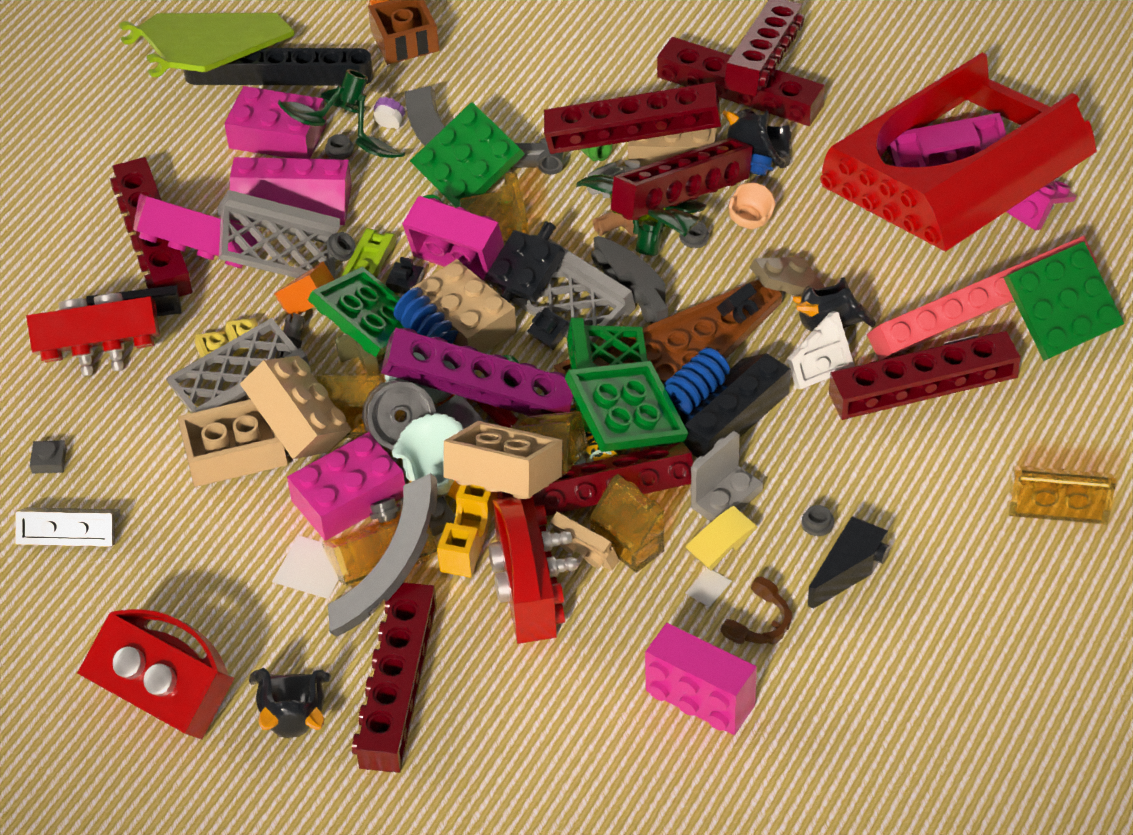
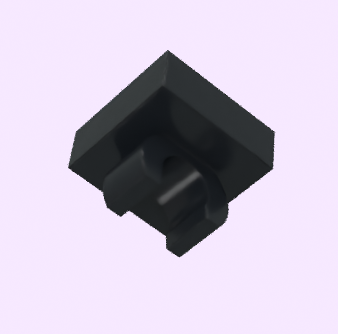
(404, 276)
(737, 302)
(548, 328)

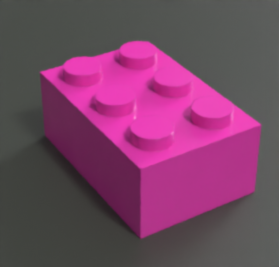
(265, 128)
(450, 233)
(343, 485)
(700, 679)

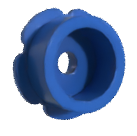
(760, 164)

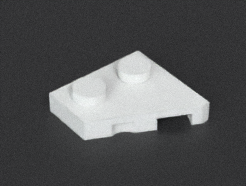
(821, 353)

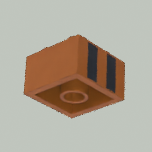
(403, 29)

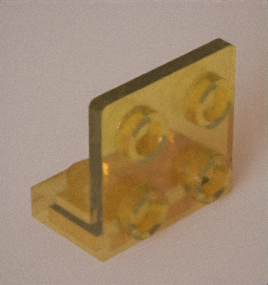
(503, 206)

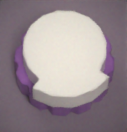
(388, 113)

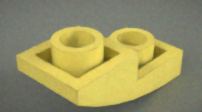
(209, 342)
(720, 536)

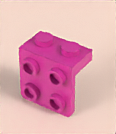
(1036, 208)

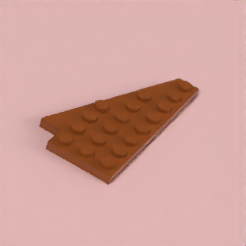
(681, 336)

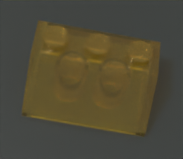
(1061, 494)
(360, 551)

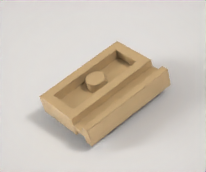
(586, 542)

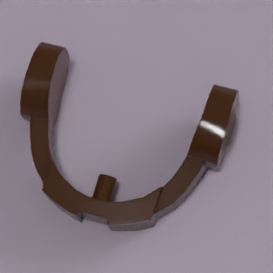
(769, 592)

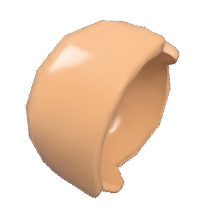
(751, 205)

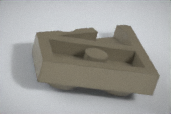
(785, 274)

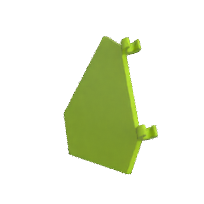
(205, 39)

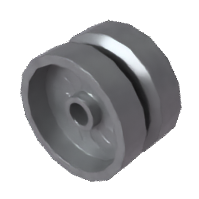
(383, 403)

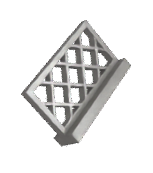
(279, 220)
(585, 279)
(225, 356)

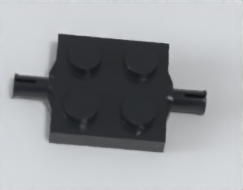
(525, 264)

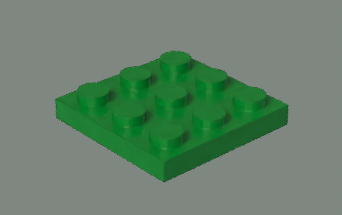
(467, 156)
(1063, 301)
(360, 308)
(626, 406)

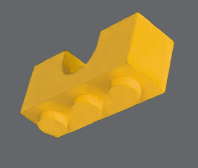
(464, 539)

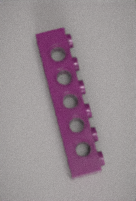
(463, 381)

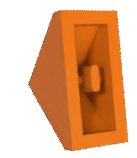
(295, 294)

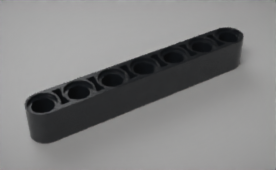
(288, 67)

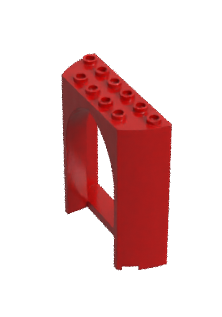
(959, 197)

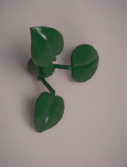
(352, 99)
(651, 232)

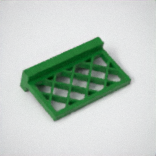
(581, 346)

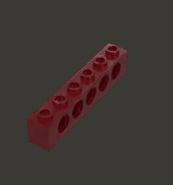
(763, 46)
(784, 95)
(632, 118)
(681, 178)
(162, 263)
(924, 375)
(586, 482)
(407, 626)

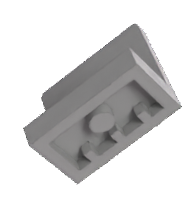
(719, 480)

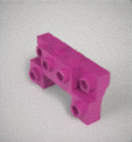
(946, 141)

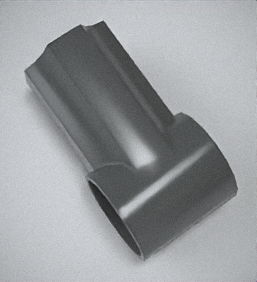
(538, 156)

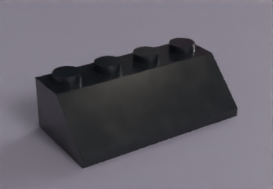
(739, 403)

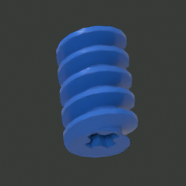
(417, 314)
(697, 380)

